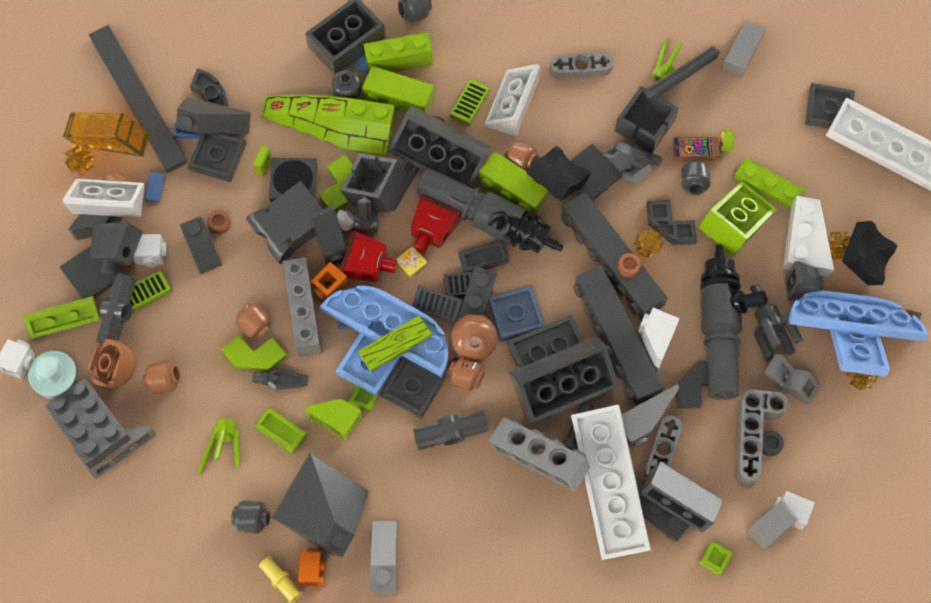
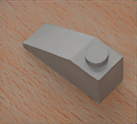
(643, 418)
(138, 437)
(383, 558)

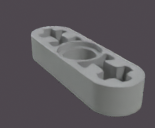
(596, 58)
(668, 441)

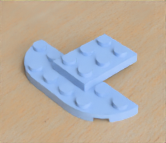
(374, 316)
(857, 326)

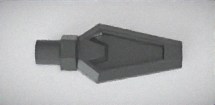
(281, 379)

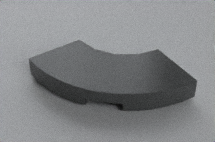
(208, 88)
(639, 153)

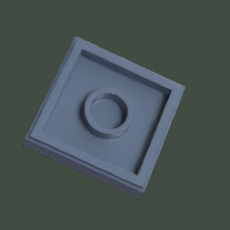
(515, 313)

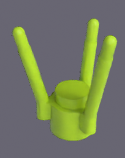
(665, 69)
(222, 432)

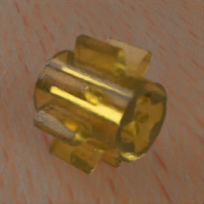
(79, 159)
(648, 242)
(838, 243)
(862, 381)

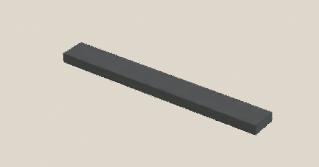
(137, 98)

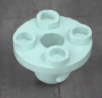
(52, 374)

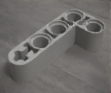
(754, 438)

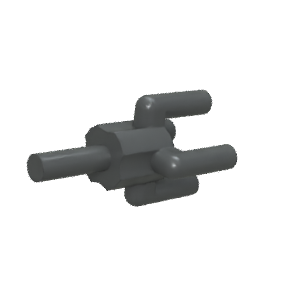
(773, 326)

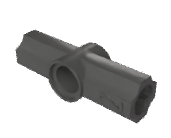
(116, 309)
(450, 430)

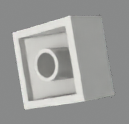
(656, 333)

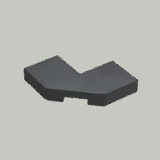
(673, 231)
(690, 387)

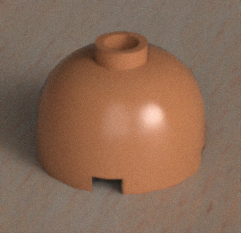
(474, 337)
(112, 364)

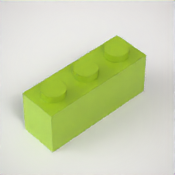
(399, 52)
(397, 90)
(512, 183)

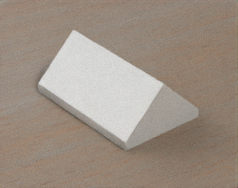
(513, 99)
(105, 198)

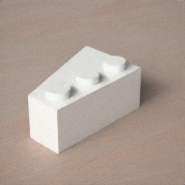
(808, 237)

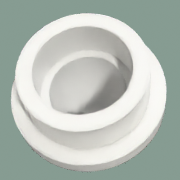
(345, 220)

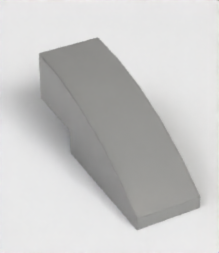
(743, 49)

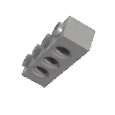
(301, 307)
(567, 474)

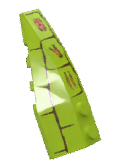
(338, 120)

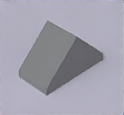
(772, 525)

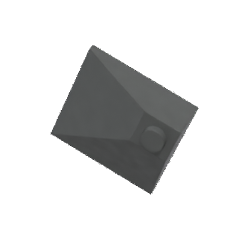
(322, 506)

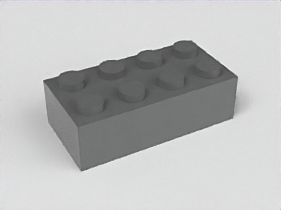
(564, 379)

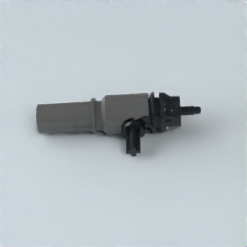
(489, 212)
(722, 322)

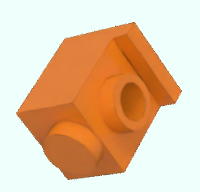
(328, 275)
(311, 568)

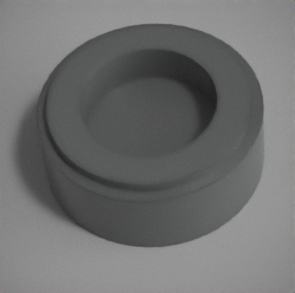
(772, 443)

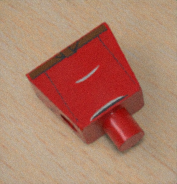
(433, 223)
(366, 259)

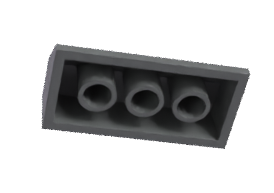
(438, 146)

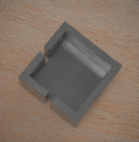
(646, 120)
(379, 179)

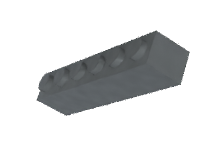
(606, 248)
(618, 335)

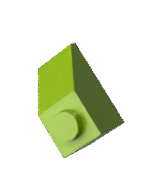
(336, 416)

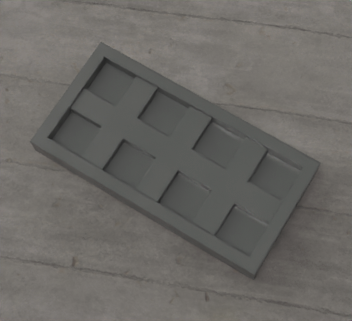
(88, 423)

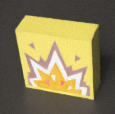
(411, 262)

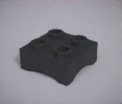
(558, 174)
(868, 253)

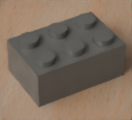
(341, 35)

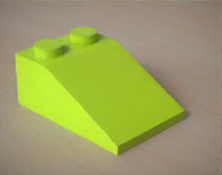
(737, 218)

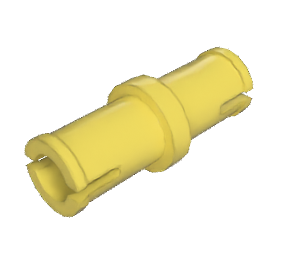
(280, 579)

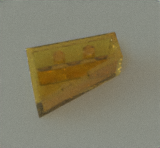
(106, 132)

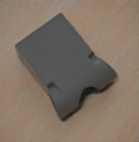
(286, 221)

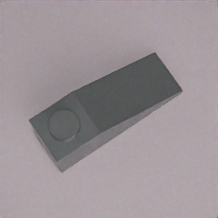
(211, 118)
(329, 235)

